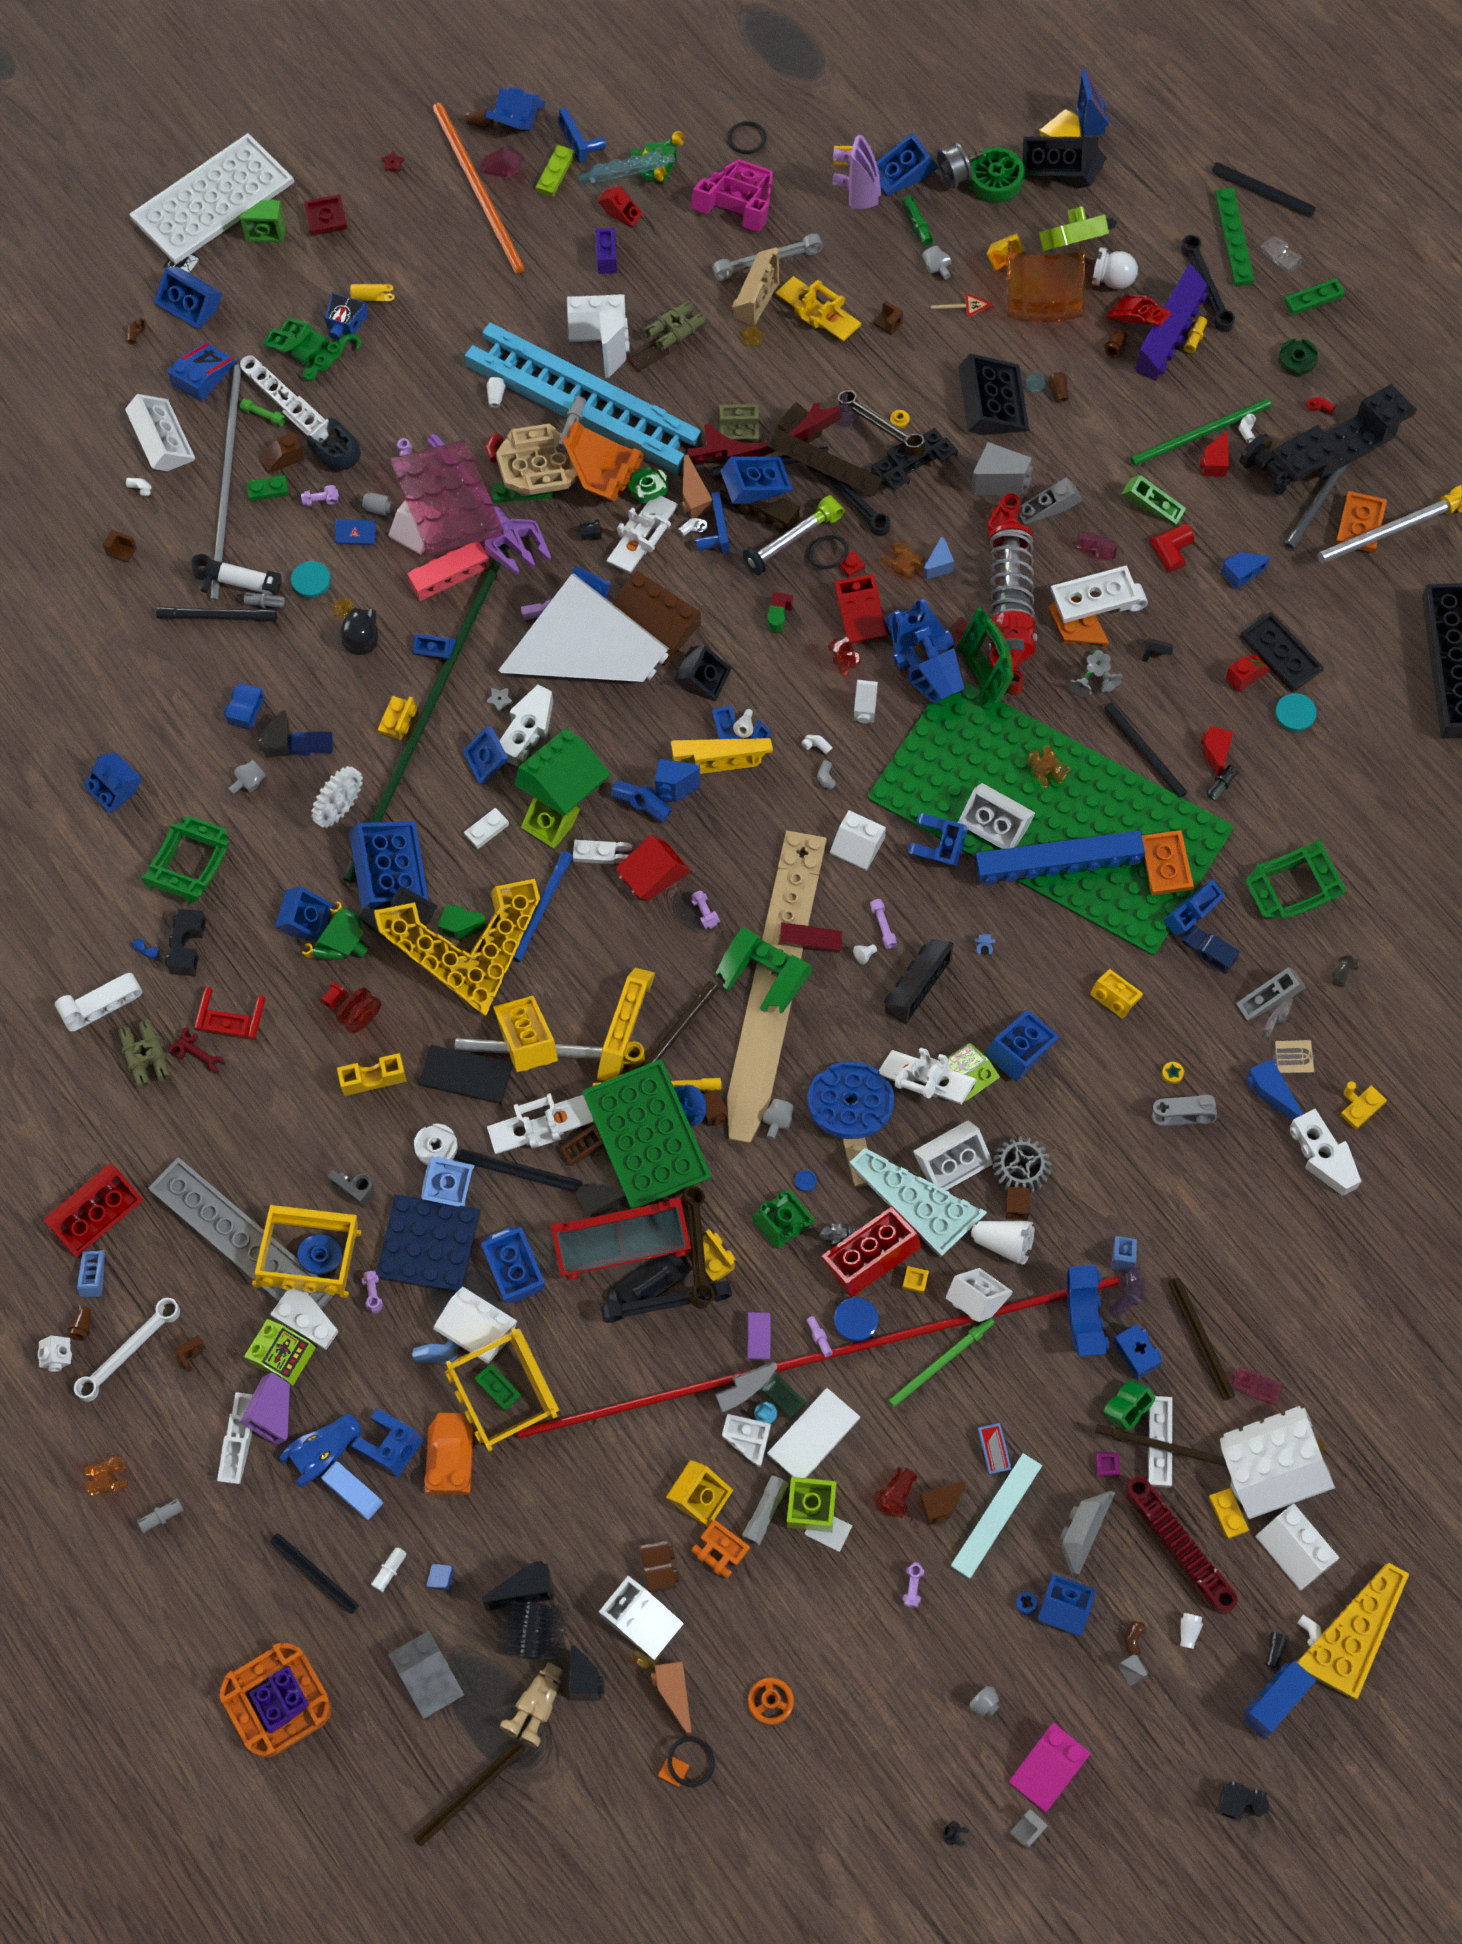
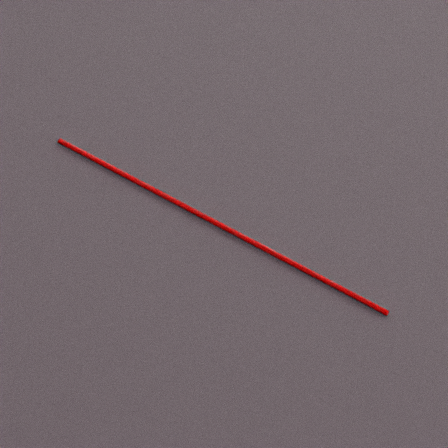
(797, 1362)

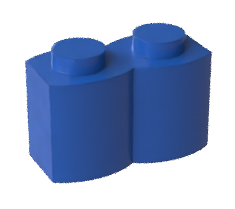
(244, 705)

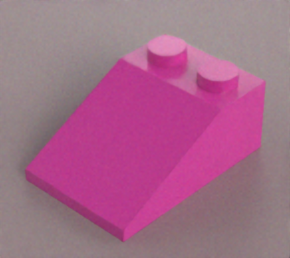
(1049, 1767)

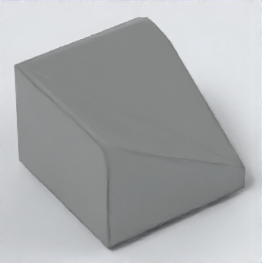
(1132, 1670)

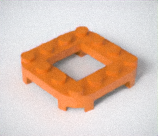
(256, 1672)

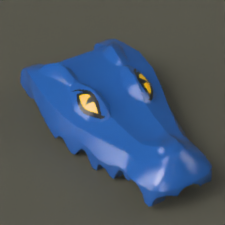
(320, 1449)

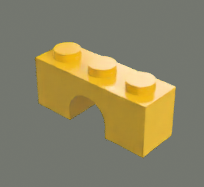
(360, 1079)

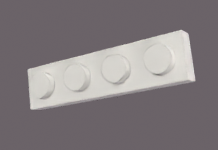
(1161, 1429)

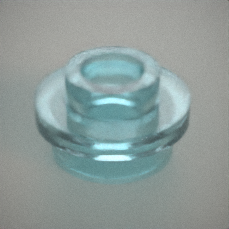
(1035, 378)

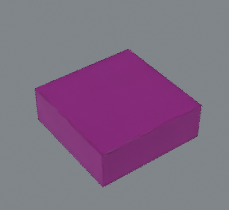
(1107, 1464)

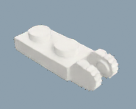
(600, 851)

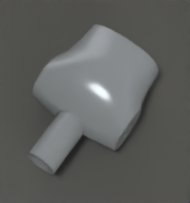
(936, 261)
(248, 776)
(778, 1116)

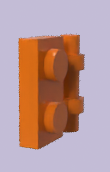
(723, 1542)

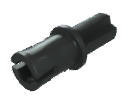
(1222, 782)

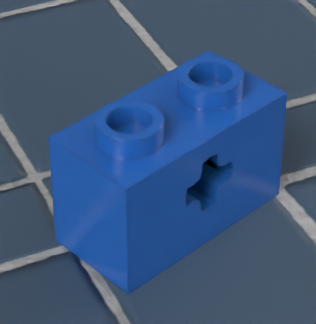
(1138, 1363)

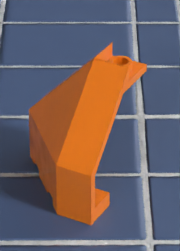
(601, 463)

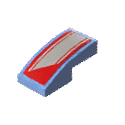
(994, 1448)

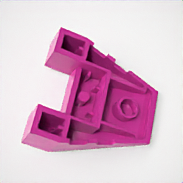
(737, 188)

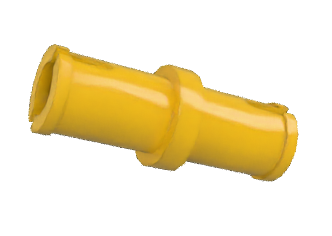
(1195, 334)

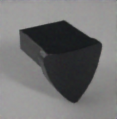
(1157, 646)

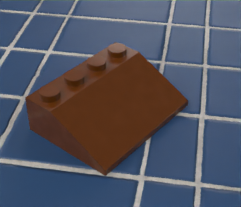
(658, 612)

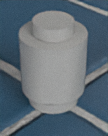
(377, 503)

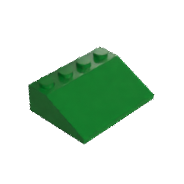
(562, 772)

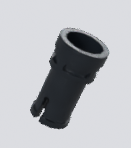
(1277, 1645)

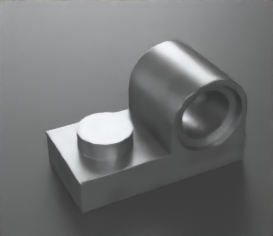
(351, 1189)

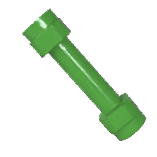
(276, 418)

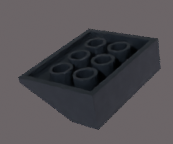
(992, 396)

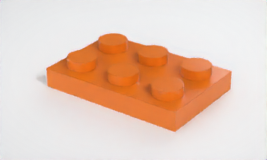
(1359, 516)
(1167, 863)

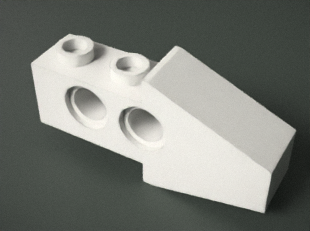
(531, 710)
(1336, 1170)

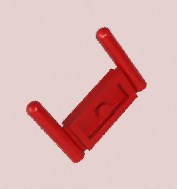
(228, 1023)

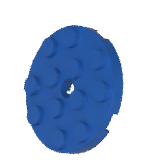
(860, 1118)

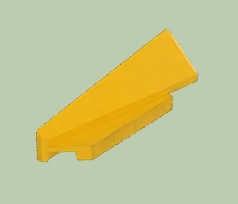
(721, 753)

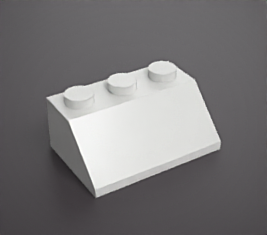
(584, 315)
(614, 340)
(996, 817)
(954, 1156)
(474, 1323)
(1297, 1547)

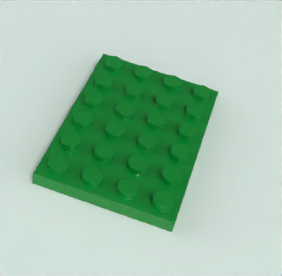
(646, 1134)

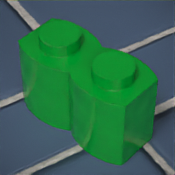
(1129, 1405)

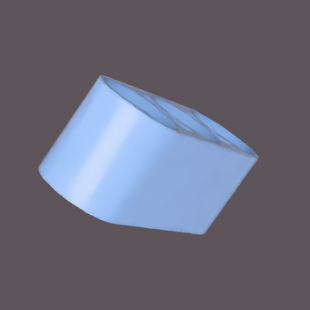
(352, 1490)

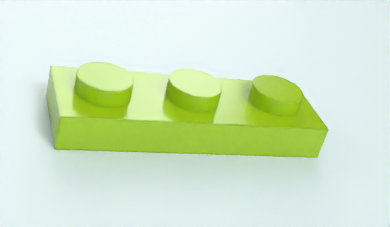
(555, 171)

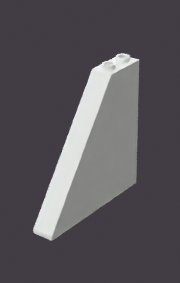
(586, 638)

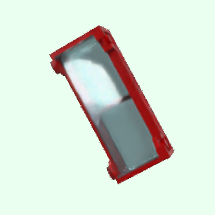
(621, 1238)

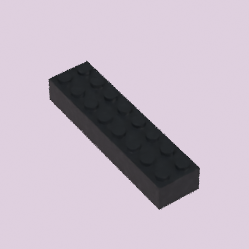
(1444, 632)

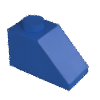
(1243, 567)

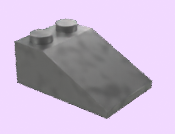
(426, 1675)

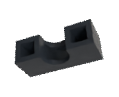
(186, 925)

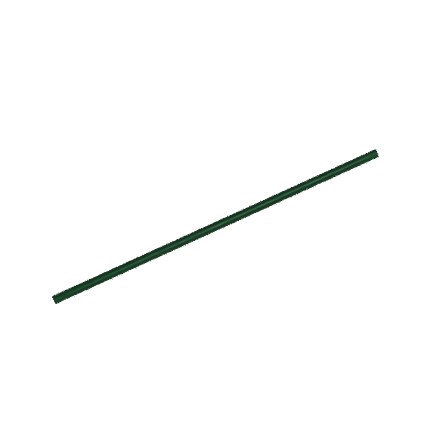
(432, 700)

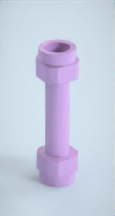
(878, 909)

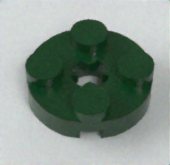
(1298, 366)

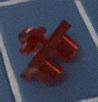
(844, 654)

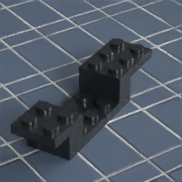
(1329, 451)

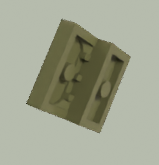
(740, 422)

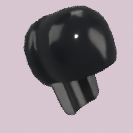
(360, 631)

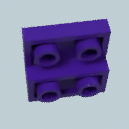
(279, 1699)

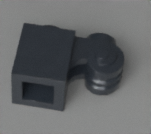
(1236, 1798)

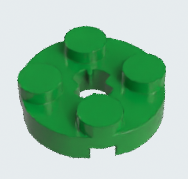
(656, 488)

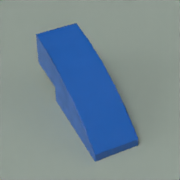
(1194, 908)

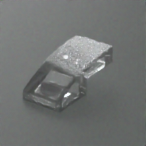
(1279, 253)
(1278, 1016)

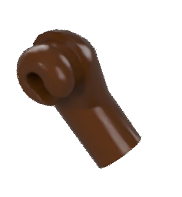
(134, 329)

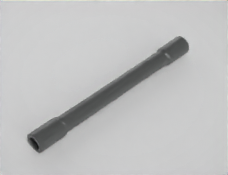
(1296, 534)

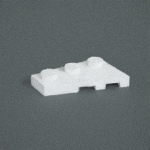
(305, 1317)

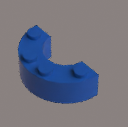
(1083, 1311)

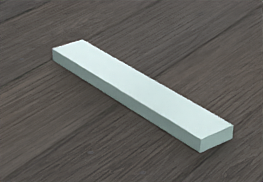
(996, 1516)

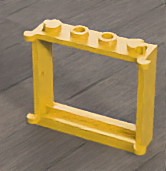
(308, 1219)
(533, 1373)

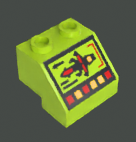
(973, 1063)
(280, 1351)

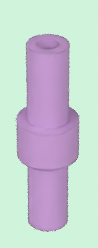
(819, 1336)

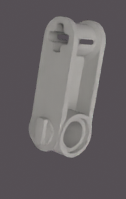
(1185, 1110)

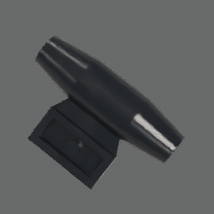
(403, 896)

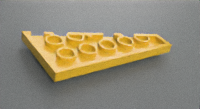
(1350, 1643)

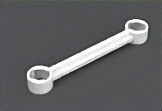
(126, 1349)

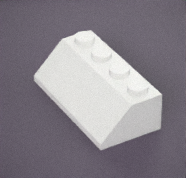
(159, 432)

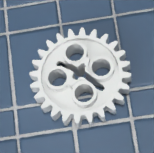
(337, 796)

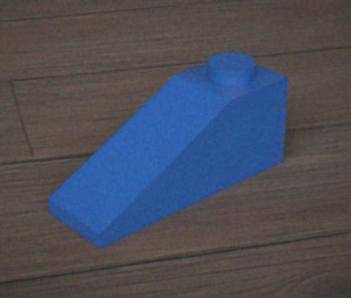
(1272, 1088)

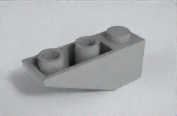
(1050, 502)

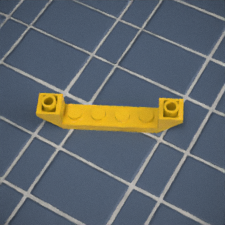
(623, 1023)

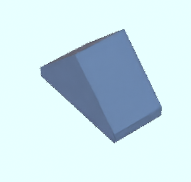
(940, 561)
(1124, 1253)

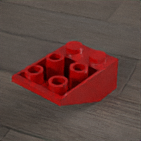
(860, 608)

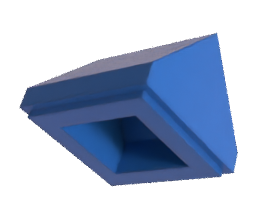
(760, 731)

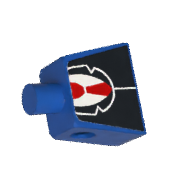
(344, 315)

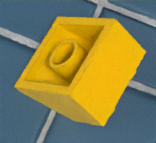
(699, 1493)

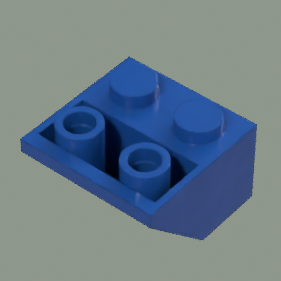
(112, 781)

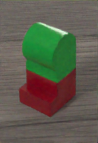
(776, 616)

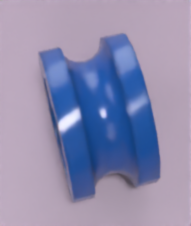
(1028, 1611)

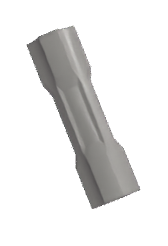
(762, 1516)

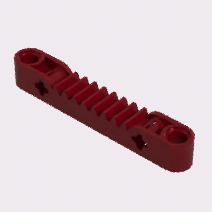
(1181, 1545)

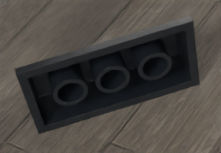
(1059, 155)
(919, 980)

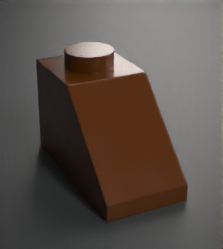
(282, 453)
(941, 1502)

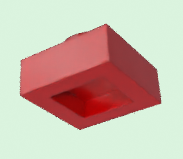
(852, 564)

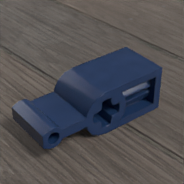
(1211, 948)

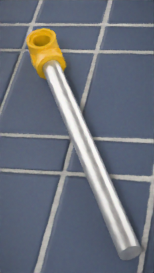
(1447, 505)
(567, 1051)

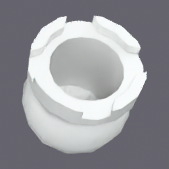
(1115, 269)

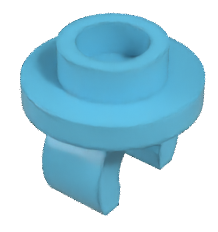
(765, 1412)

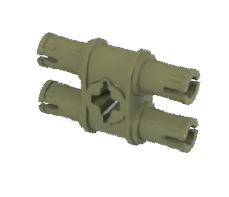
(675, 325)
(154, 1054)

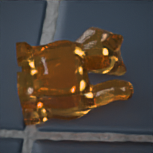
(906, 560)
(1048, 763)
(103, 1478)

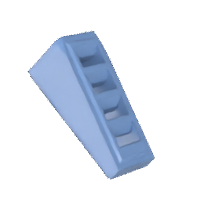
(91, 1287)

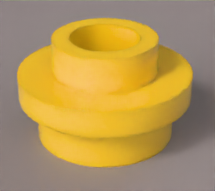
(901, 423)

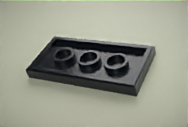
(1281, 652)
(465, 1074)

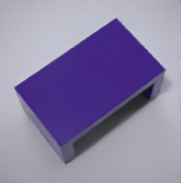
(606, 250)

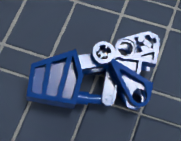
(941, 673)

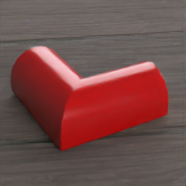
(1168, 545)

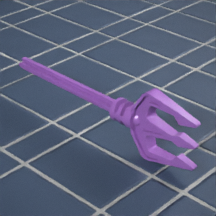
(513, 530)

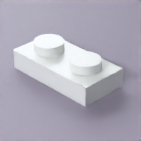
(486, 828)

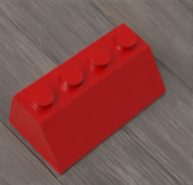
(93, 1209)
(872, 1251)

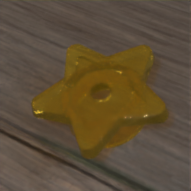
(752, 331)
(341, 603)

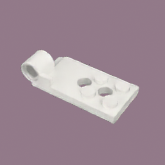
(1115, 591)

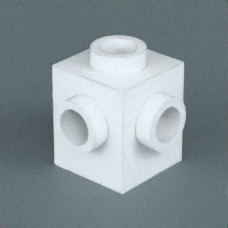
(54, 1353)

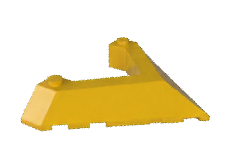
(471, 975)

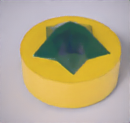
(1172, 1073)

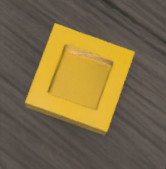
(915, 1279)

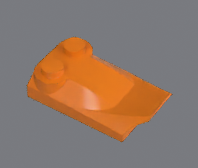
(449, 1455)

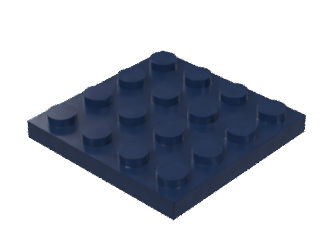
(428, 1243)

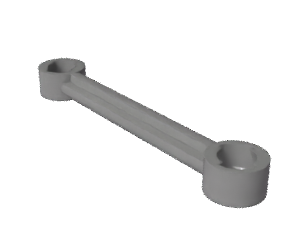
(810, 244)

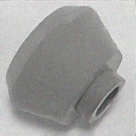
(985, 1702)

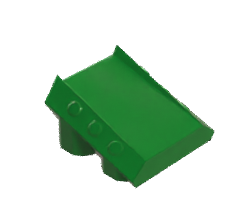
(782, 1219)

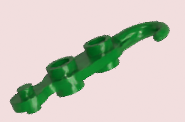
(329, 355)

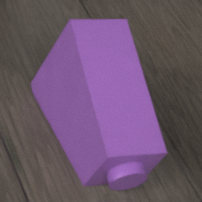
(269, 1409)

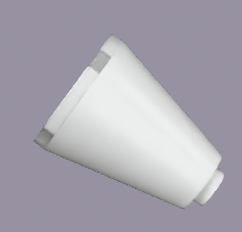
(1005, 1238)

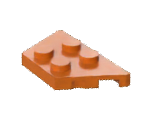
(1079, 631)

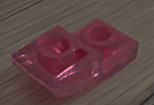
(1104, 548)
(1257, 1387)

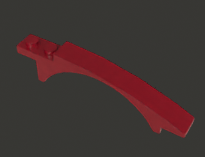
(722, 447)

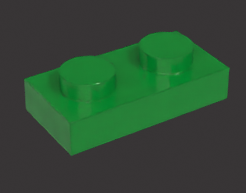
(267, 488)
(497, 1387)

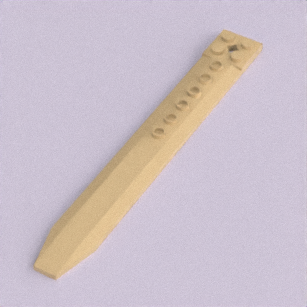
(765, 1031)

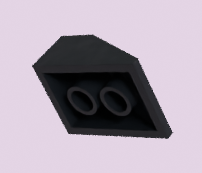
(528, 1584)

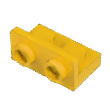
(397, 717)
(1116, 993)
(717, 1260)

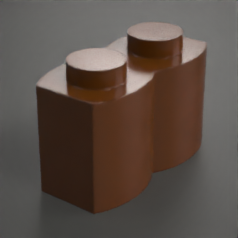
(658, 1566)

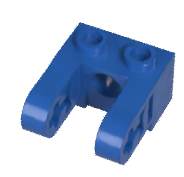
(950, 844)
(397, 1447)

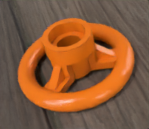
(787, 1707)

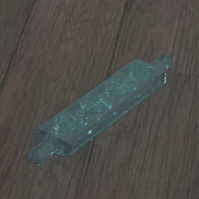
(626, 167)

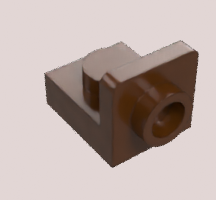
(189, 1349)

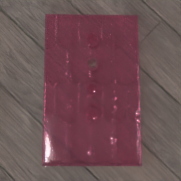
(446, 497)

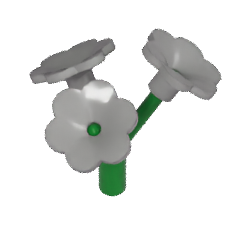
(1100, 666)

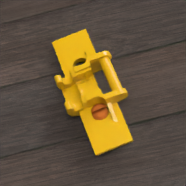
(816, 314)

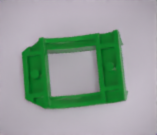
(992, 682)
(1321, 867)
(178, 884)

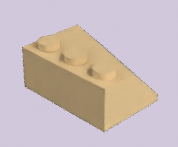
(758, 287)

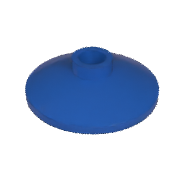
(319, 1246)

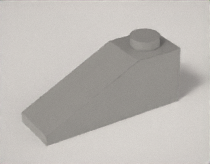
(1271, 994)

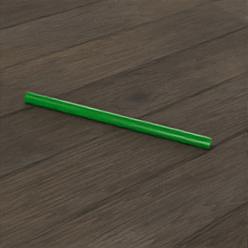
(1200, 432)

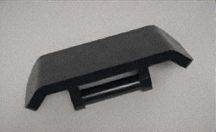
(651, 1279)

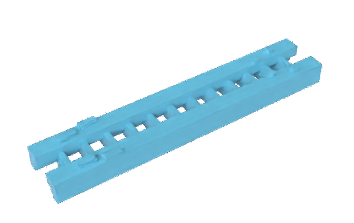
(560, 402)

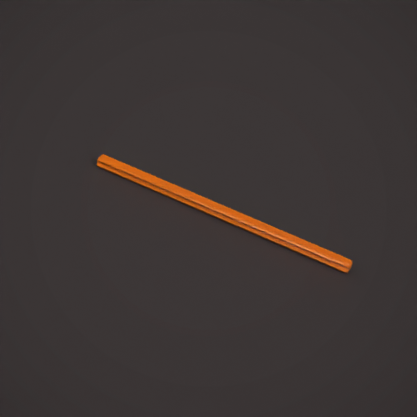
(478, 188)

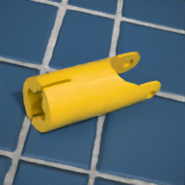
(371, 292)

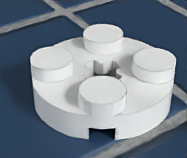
(432, 1134)

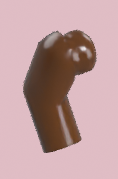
(1132, 1635)

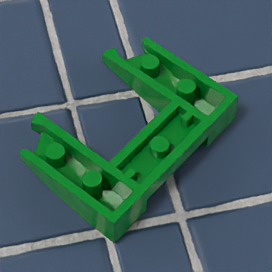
(791, 970)

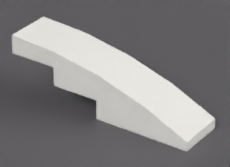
(235, 1443)

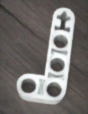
(98, 1002)

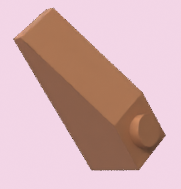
(695, 495)
(672, 1688)

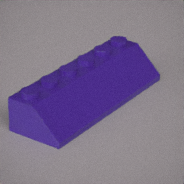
(1163, 339)

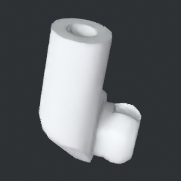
(139, 483)
(816, 741)
(1312, 1627)

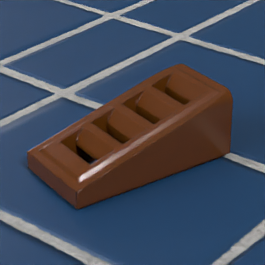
(587, 1134)

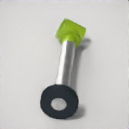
(827, 511)

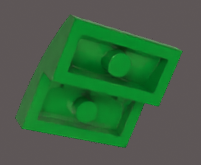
(288, 336)

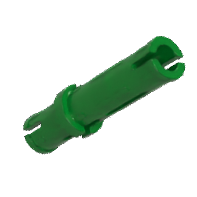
(920, 226)

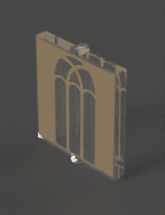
(1294, 1057)

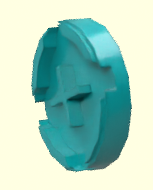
(311, 579)
(1295, 712)

